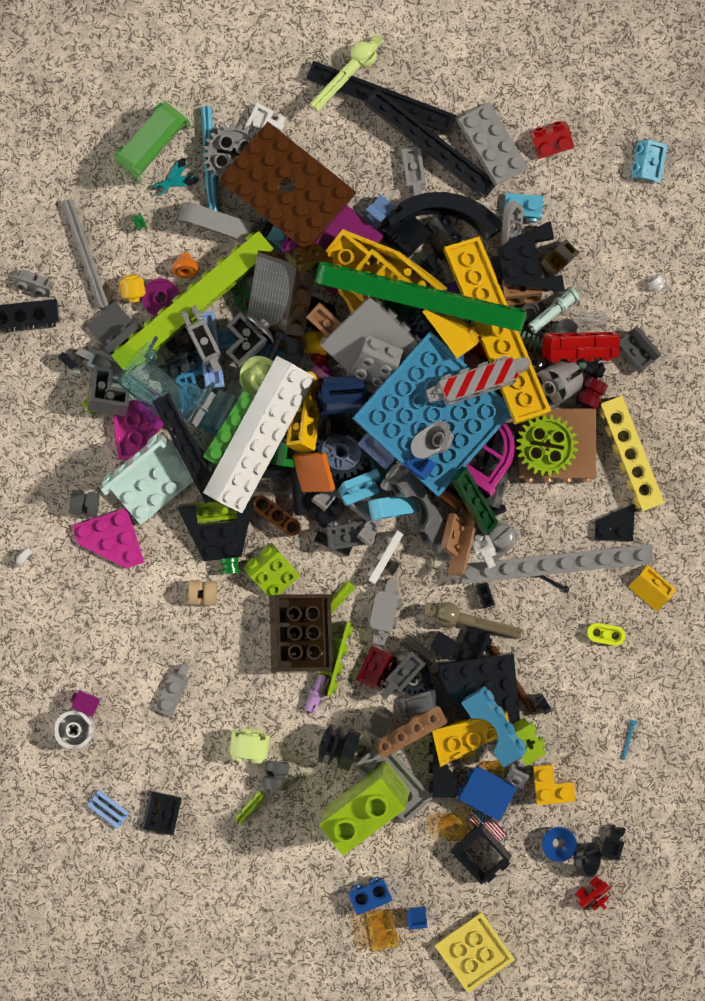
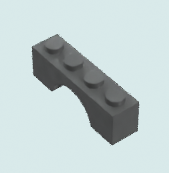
(430, 523)

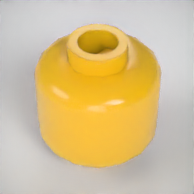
(132, 287)

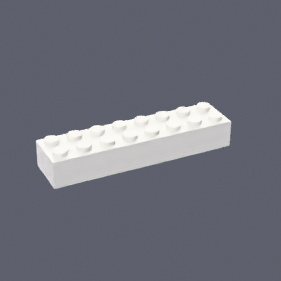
(259, 434)

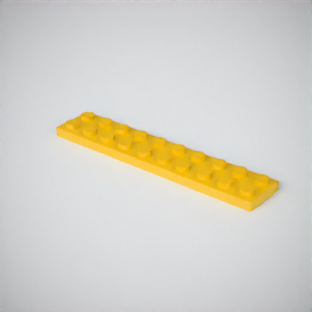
(477, 280)

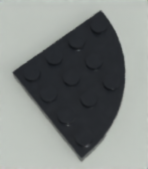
(492, 671)

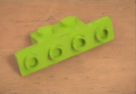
(339, 650)

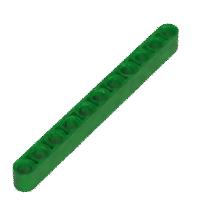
(420, 296)

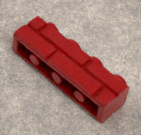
(580, 346)

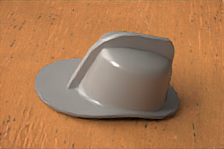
(432, 440)
(502, 538)

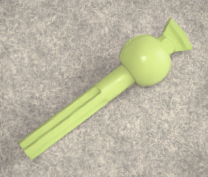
(363, 56)

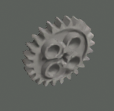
(237, 137)

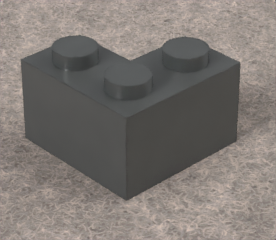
(249, 340)
(103, 396)

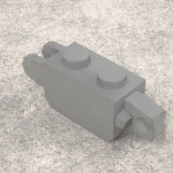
(203, 339)
(384, 611)

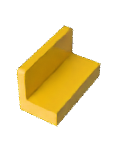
(652, 588)

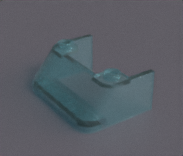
(149, 382)

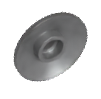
(262, 326)

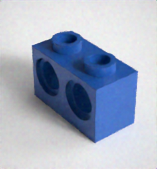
(372, 900)

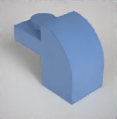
(378, 212)

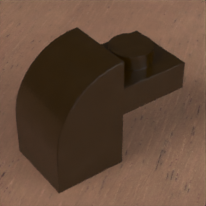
(559, 258)

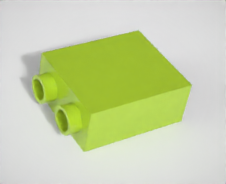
(364, 808)

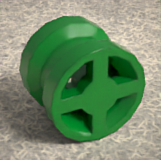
(229, 565)

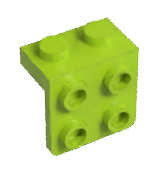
(271, 571)

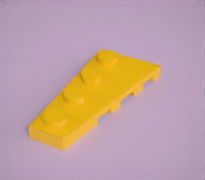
(462, 737)

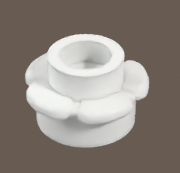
(656, 283)

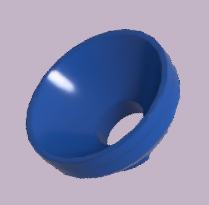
(566, 851)

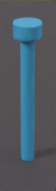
(633, 723)

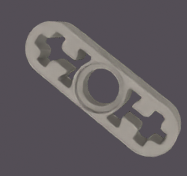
(508, 220)

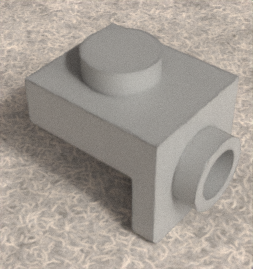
(518, 774)

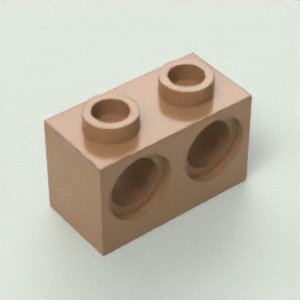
(520, 296)

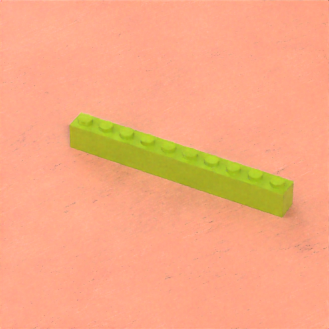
(201, 294)

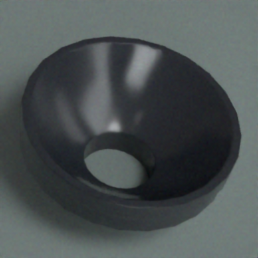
(587, 859)

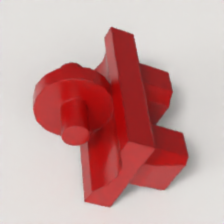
(587, 900)

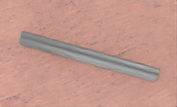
(85, 253)

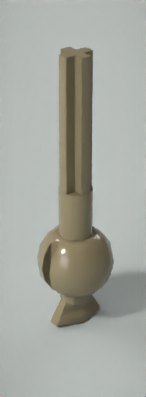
(448, 615)

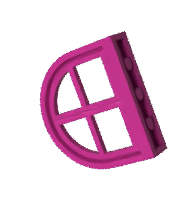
(488, 484)

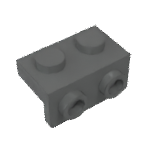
(638, 349)

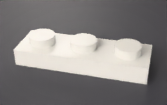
(384, 556)

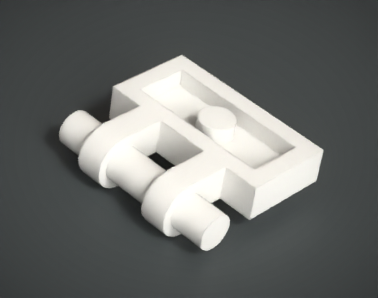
(260, 116)

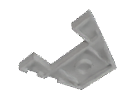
(361, 507)

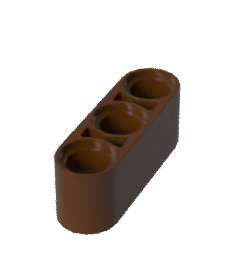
(267, 513)

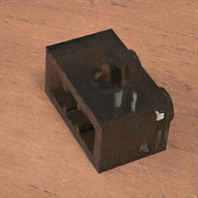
(379, 721)

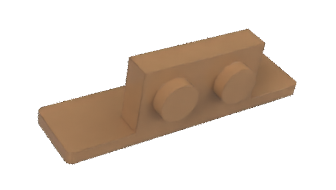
(458, 540)
(408, 733)

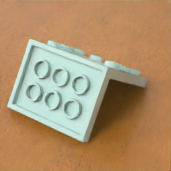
(149, 478)

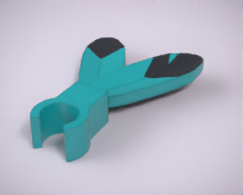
(175, 178)

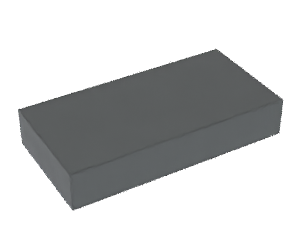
(418, 703)

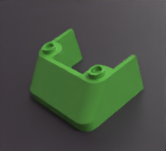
(150, 139)

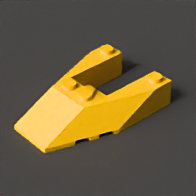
(371, 257)

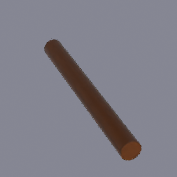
(521, 693)

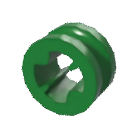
(139, 221)

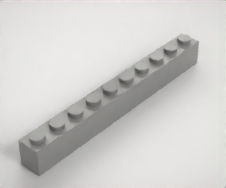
(559, 563)

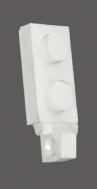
(483, 548)

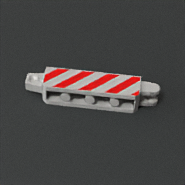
(477, 381)

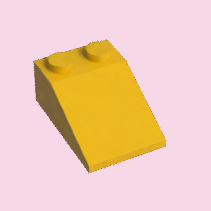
(455, 332)

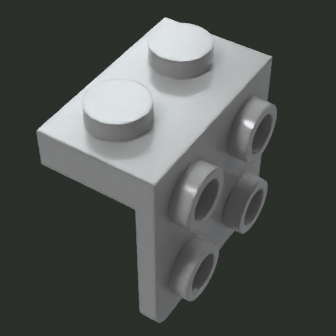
(376, 361)

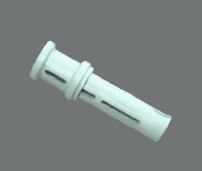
(559, 305)

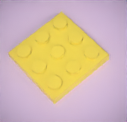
(474, 952)

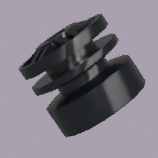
(338, 747)

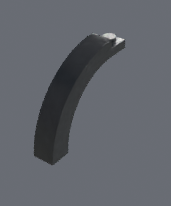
(450, 204)

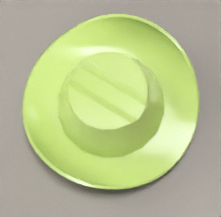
(253, 373)

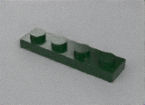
(474, 500)

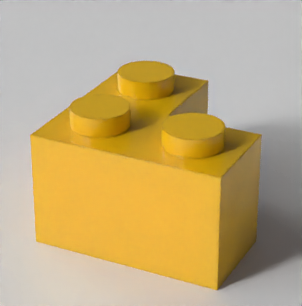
(549, 791)

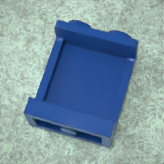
(486, 793)

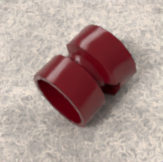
(591, 392)

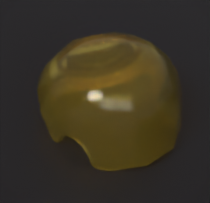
(451, 821)

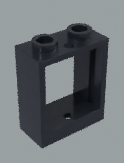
(470, 865)

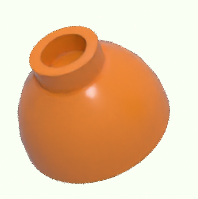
(185, 266)

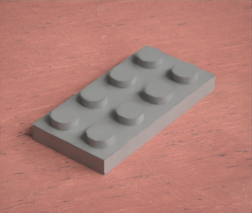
(492, 144)
(418, 793)

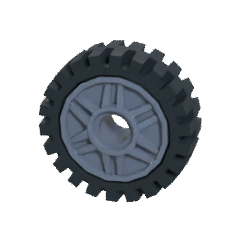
(343, 467)

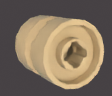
(209, 595)

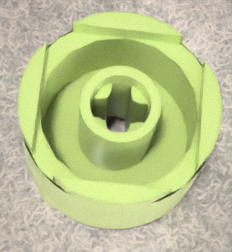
(249, 745)

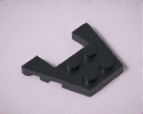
(521, 264)
(218, 538)

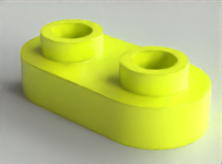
(606, 634)

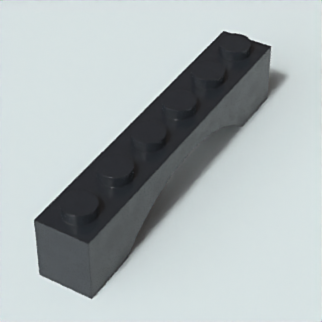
(443, 779)

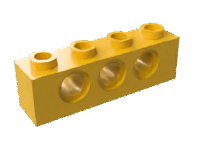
(304, 426)

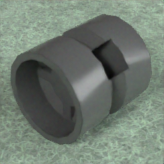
(84, 503)
(275, 775)

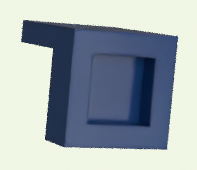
(419, 467)
(416, 917)

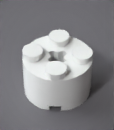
(63, 729)

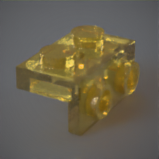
(381, 929)

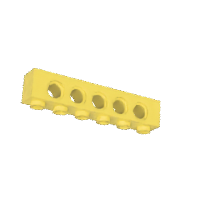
(640, 460)

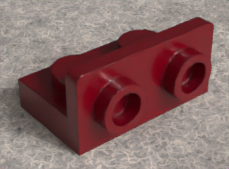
(376, 668)

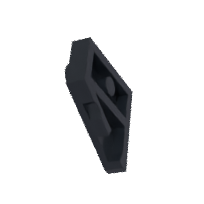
(616, 526)

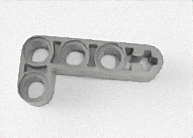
(215, 221)

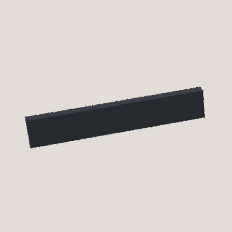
(184, 443)

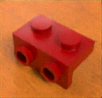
(552, 139)

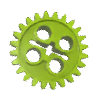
(549, 427)

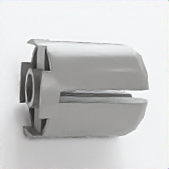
(561, 386)

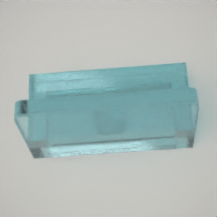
(219, 410)

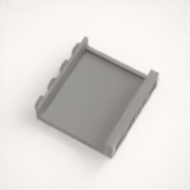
(373, 320)

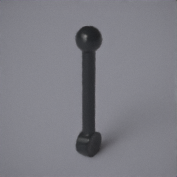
(565, 589)

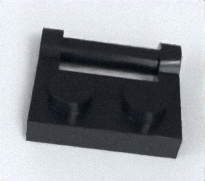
(292, 350)
(167, 813)

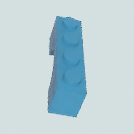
(482, 706)

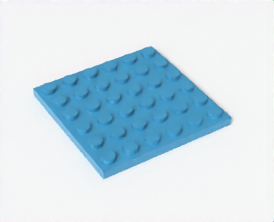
(402, 411)

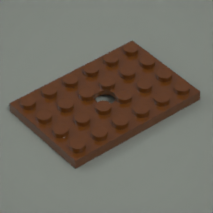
(306, 209)

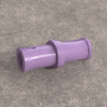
(317, 693)

